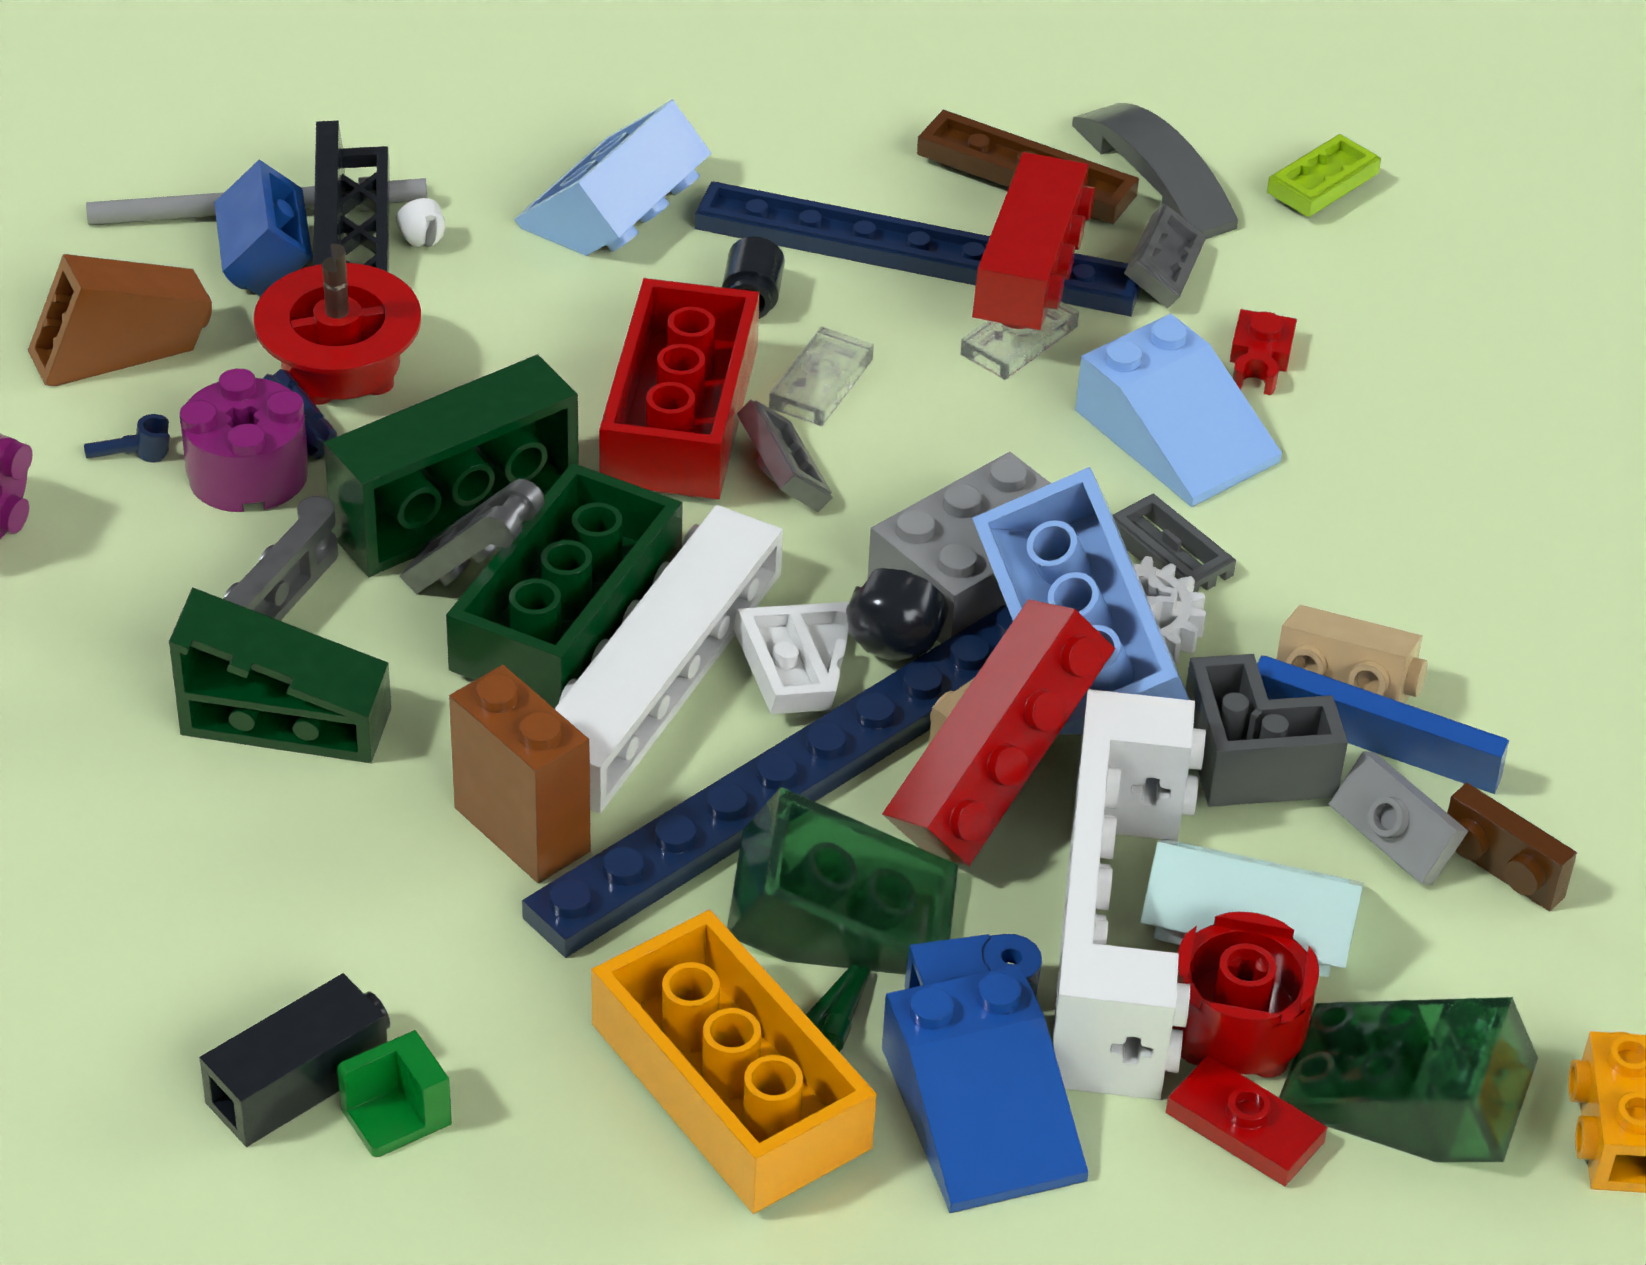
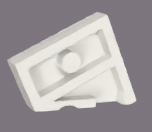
(794, 653)

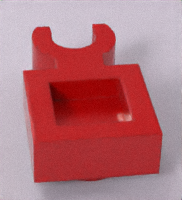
(1261, 347)

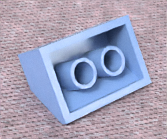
(619, 183)

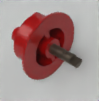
(338, 327)

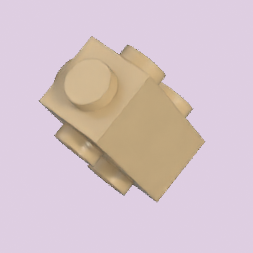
(1354, 652)

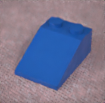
(983, 1087)

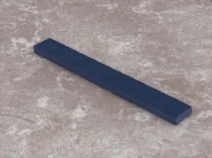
(892, 242)

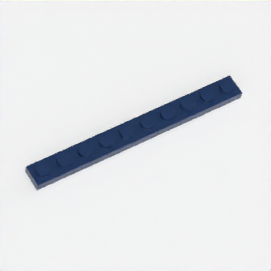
(711, 822)

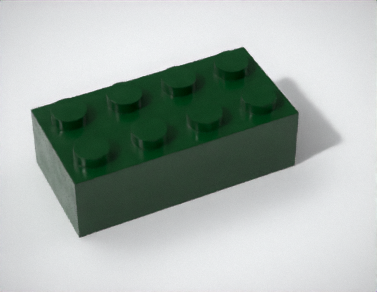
(444, 457)
(564, 581)

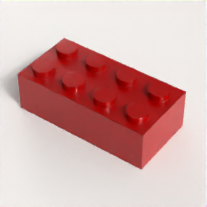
(680, 388)

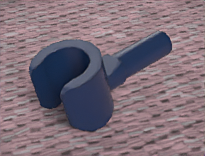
(149, 443)

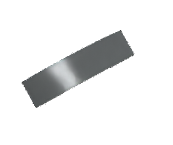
(1163, 161)

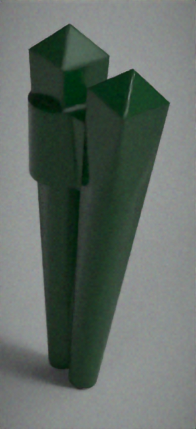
(837, 1006)

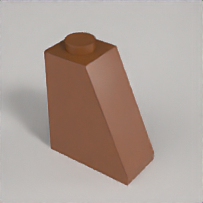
(115, 317)

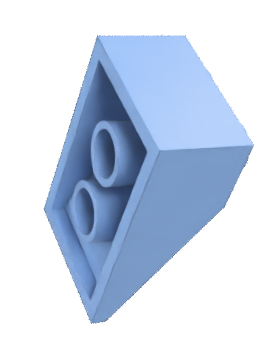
(1174, 410)

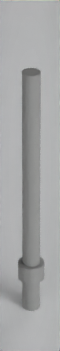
(203, 204)

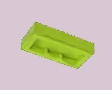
(1324, 175)

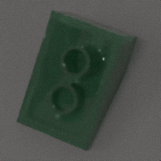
(836, 889)

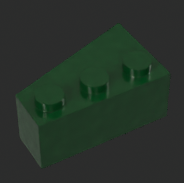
(274, 683)

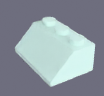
(1198, 883)

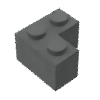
(1259, 745)

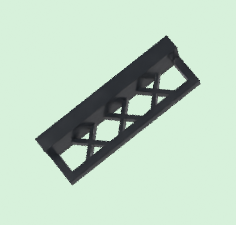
(332, 205)

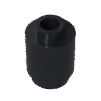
(756, 266)

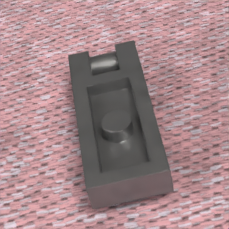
(475, 536)
(292, 563)

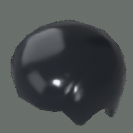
(896, 614)

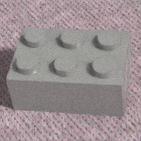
(942, 542)

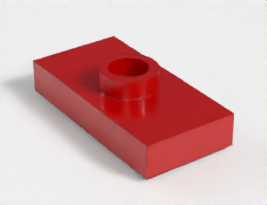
(1246, 1120)

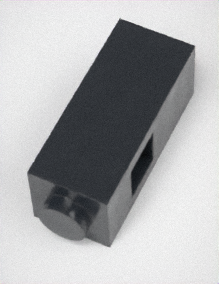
(291, 1058)

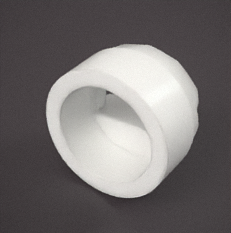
(421, 222)

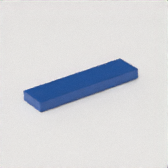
(1396, 727)

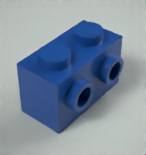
(262, 229)

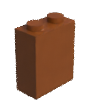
(520, 773)

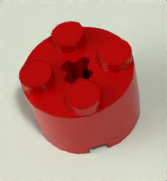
(1246, 993)

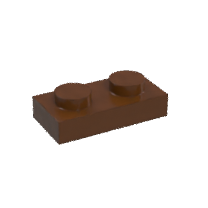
(1512, 847)

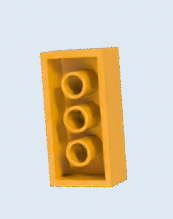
(733, 1060)

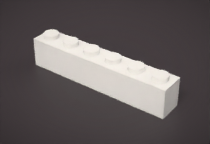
(668, 643)

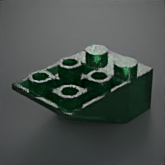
(1417, 1074)

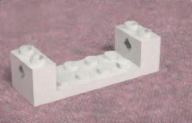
(1115, 1000)

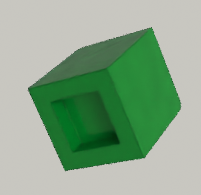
(394, 1094)

